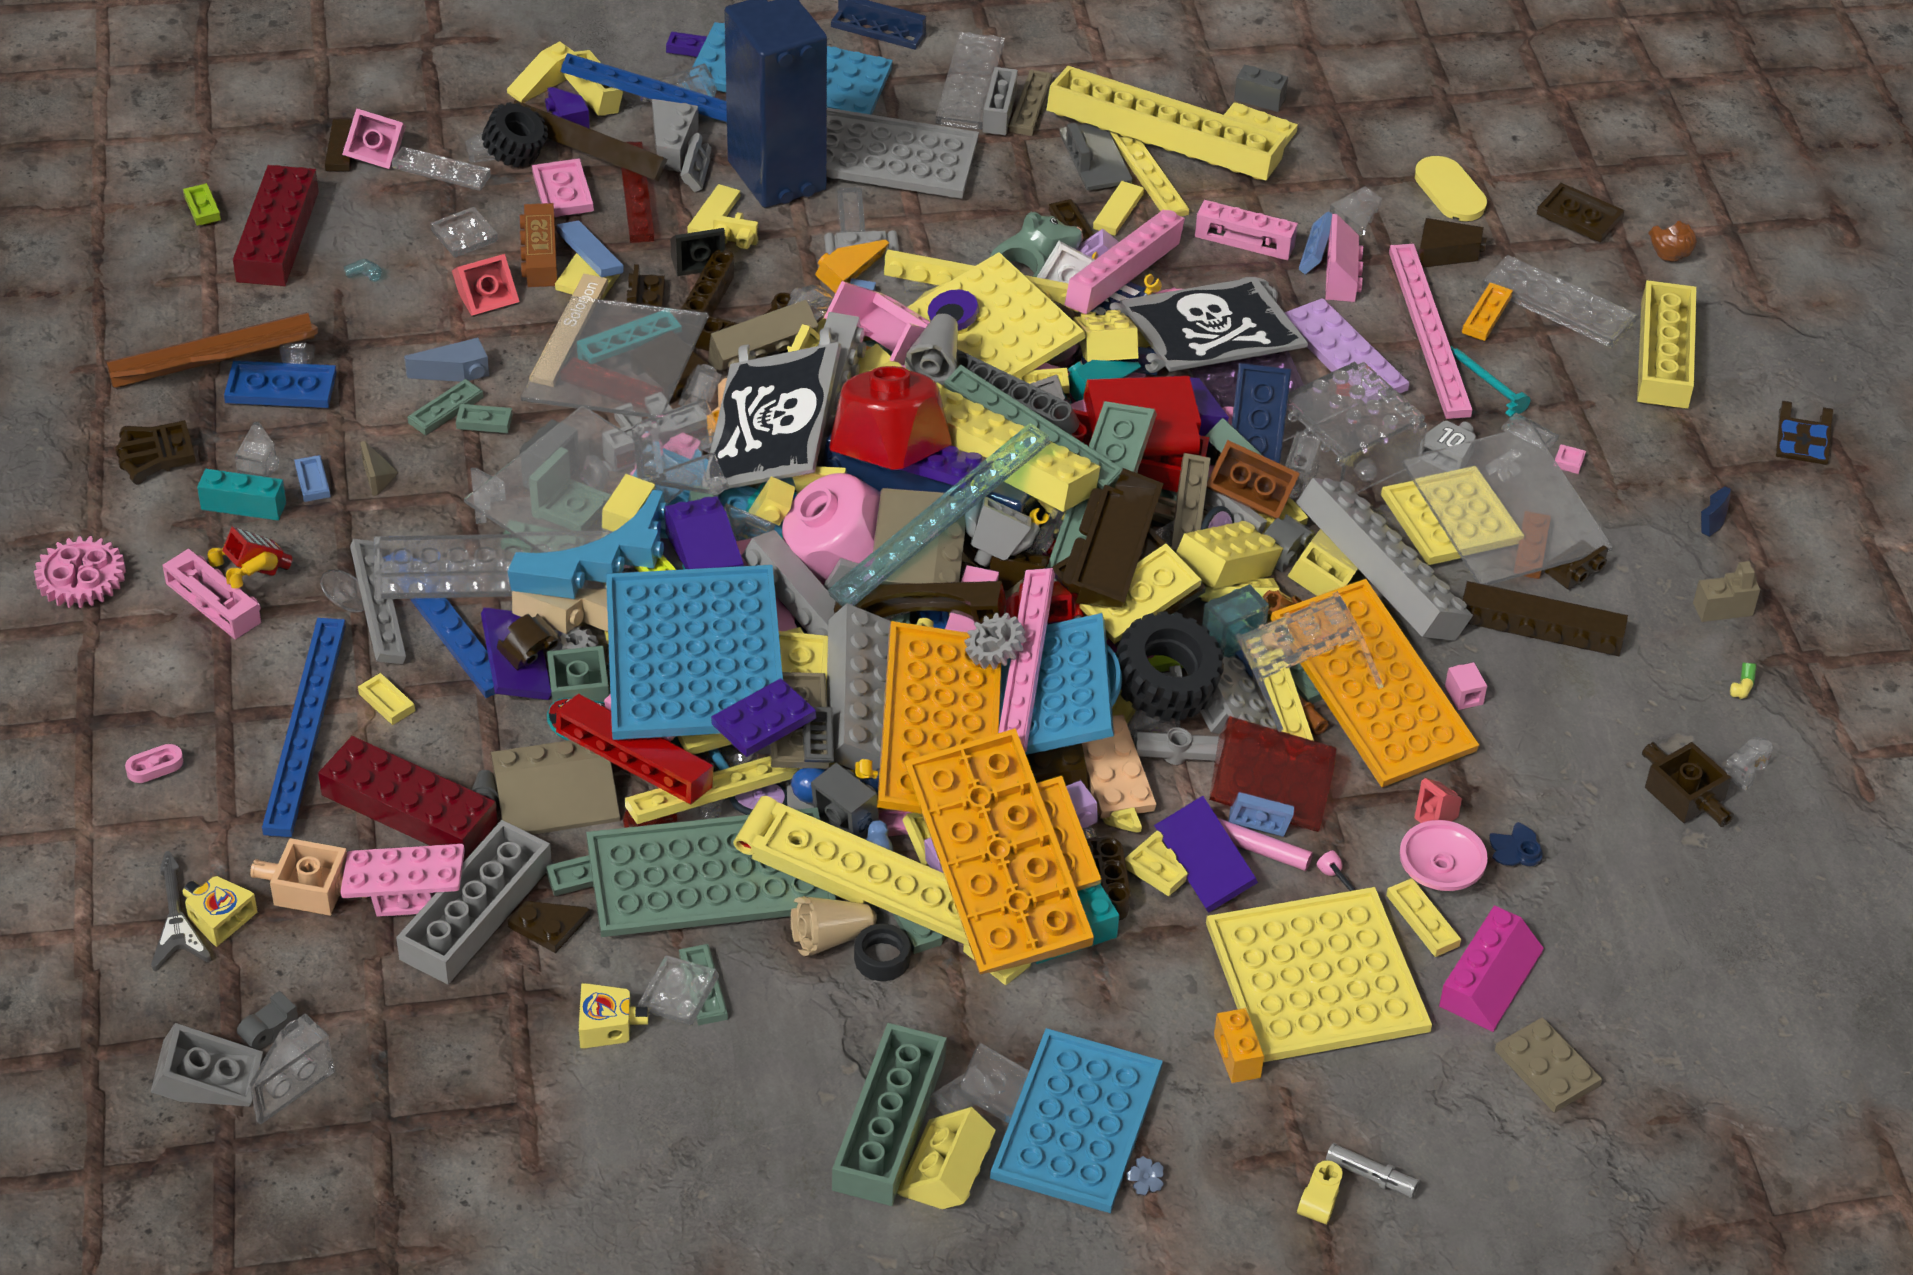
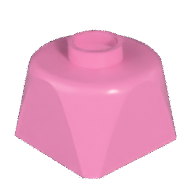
(832, 522)

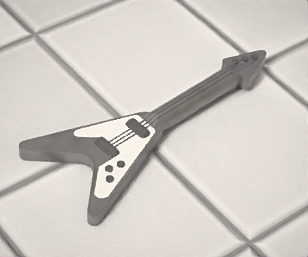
(177, 930)

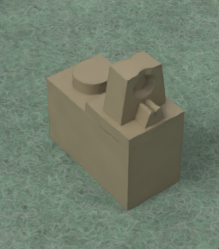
(1728, 596)

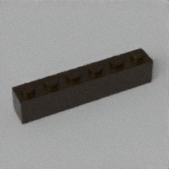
(1545, 618)

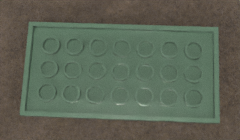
(686, 877)

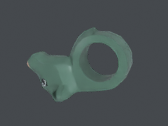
(1037, 240)

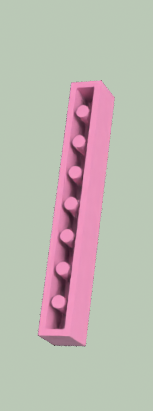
(1124, 261)

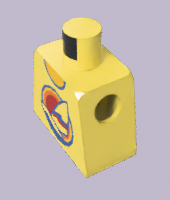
(218, 907)
(607, 1015)

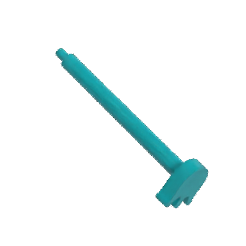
(1519, 401)

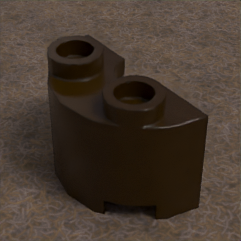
(526, 639)

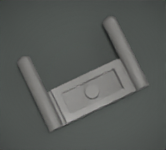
(846, 239)

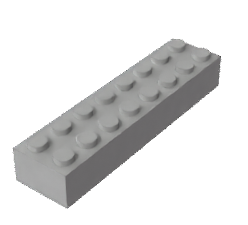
(1384, 559)

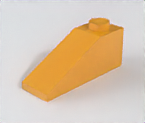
(848, 262)

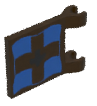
(1803, 438)

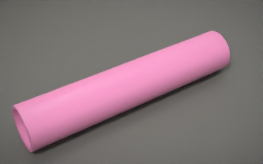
(1268, 846)

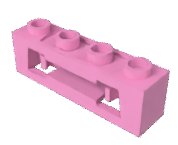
(1246, 229)
(239, 608)

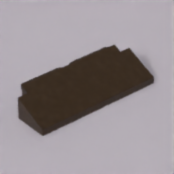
(1115, 533)

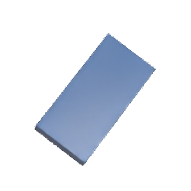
(312, 478)

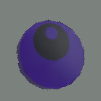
(956, 303)

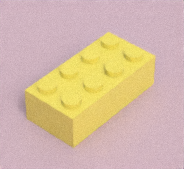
(1229, 554)

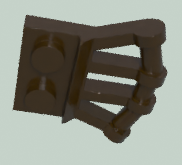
(171, 449)

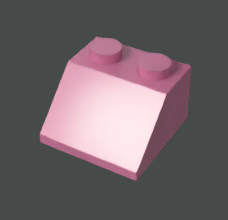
(374, 138)

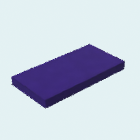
(529, 680)
(1206, 853)

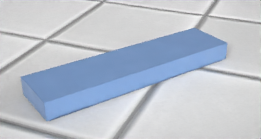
(590, 249)

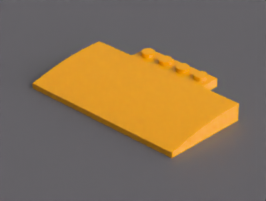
(1006, 851)

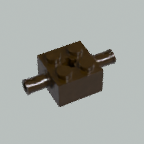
(1688, 783)

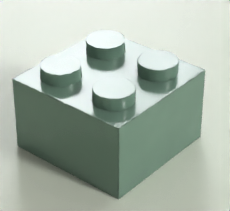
(578, 672)

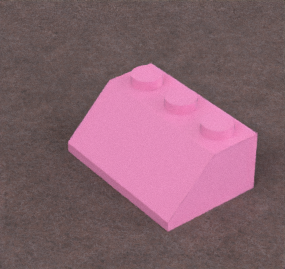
(1343, 262)

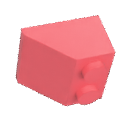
(485, 285)

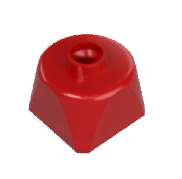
(890, 418)

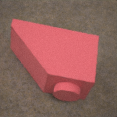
(1436, 802)

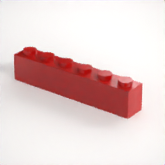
(647, 758)

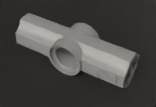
(1176, 745)

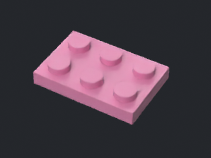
(564, 186)

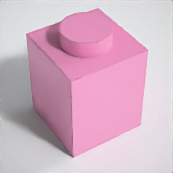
(1465, 686)

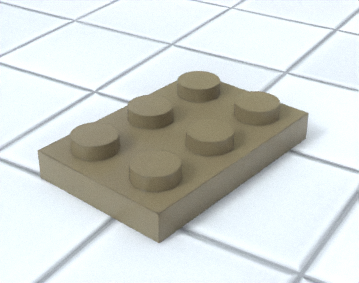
(1548, 1064)

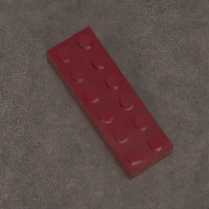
(276, 225)
(407, 797)

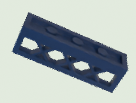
(881, 19)

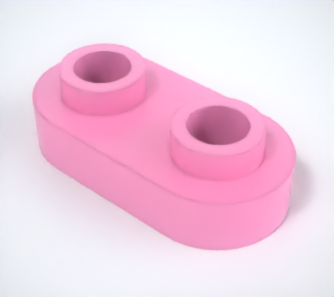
(154, 763)

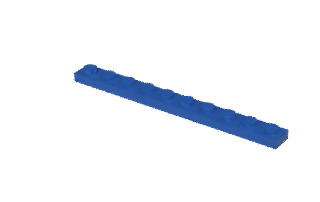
(303, 728)

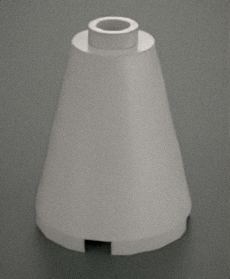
(935, 349)

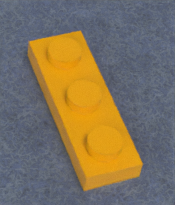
(1487, 311)

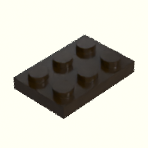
(1580, 212)

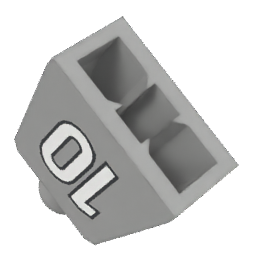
(1447, 435)

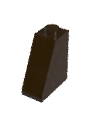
(1450, 243)

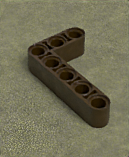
(709, 292)
(1111, 866)

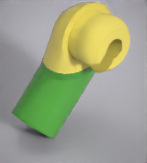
(1746, 683)

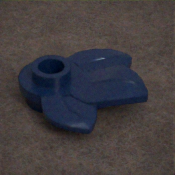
(1516, 848)

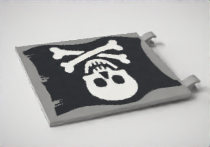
(1211, 324)
(775, 412)

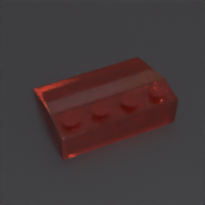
(1274, 768)

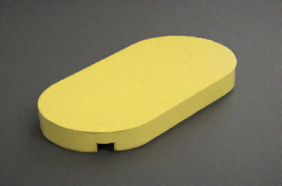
(1450, 188)

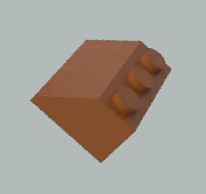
(1252, 480)

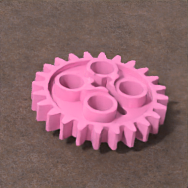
(97, 576)

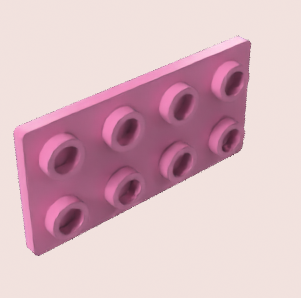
(402, 878)

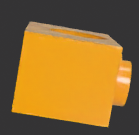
(1238, 1045)

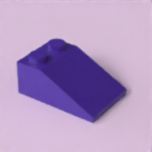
(702, 534)

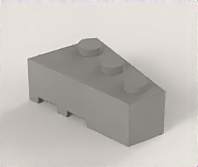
(672, 129)

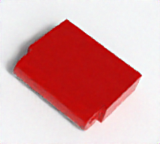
(1173, 399)

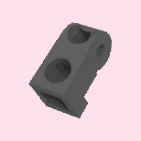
(264, 1026)

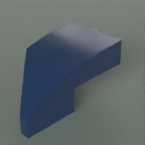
(1714, 515)

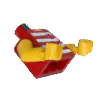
(251, 554)

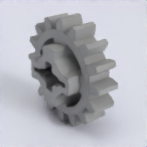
(995, 640)

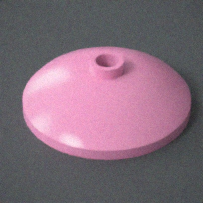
(1443, 855)

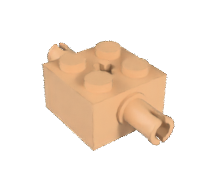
(305, 877)

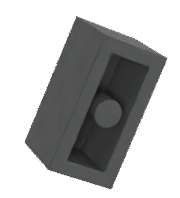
(1261, 88)

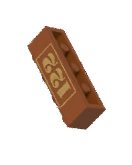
(539, 245)

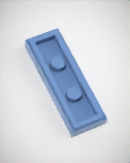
(1316, 243)

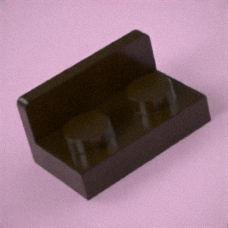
(645, 288)

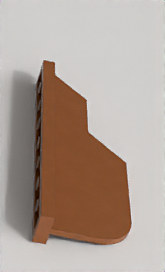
(210, 349)

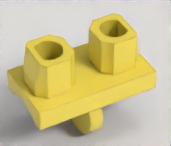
(738, 230)

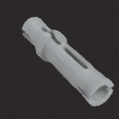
(1372, 1170)

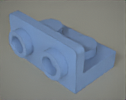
(1261, 814)

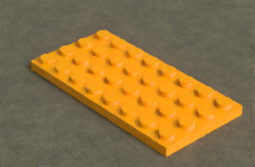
(930, 704)
(1396, 727)

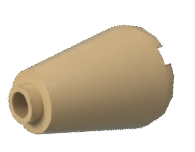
(827, 923)

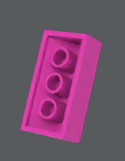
(1491, 969)

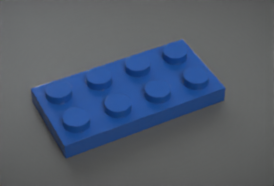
(280, 384)

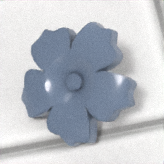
(1146, 1175)

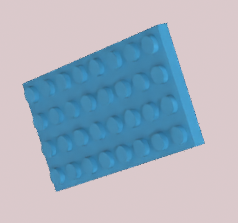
(852, 77)

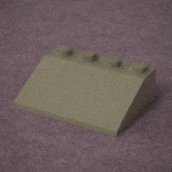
(763, 334)
(935, 562)
(554, 787)

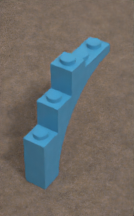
(566, 570)

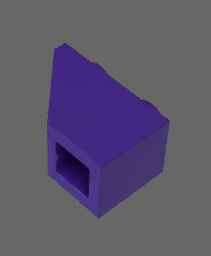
(567, 106)

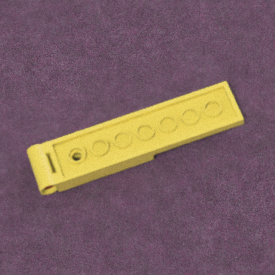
(848, 866)

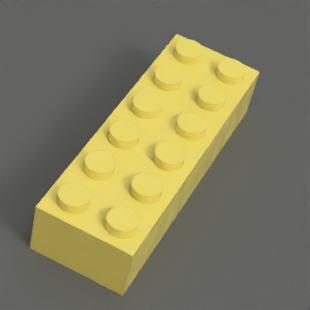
(1667, 344)

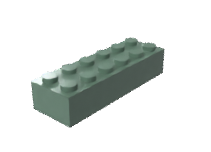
(889, 1114)

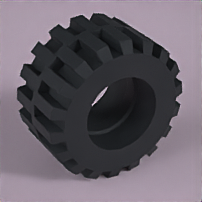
(514, 134)

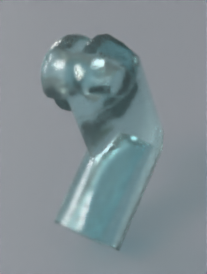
(365, 267)

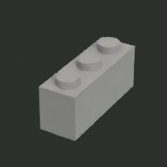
(1000, 101)

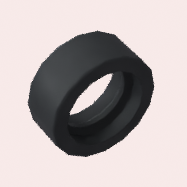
(883, 934)

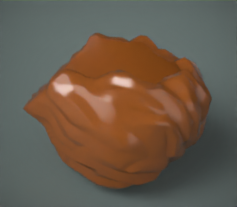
(1673, 241)

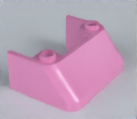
(881, 317)

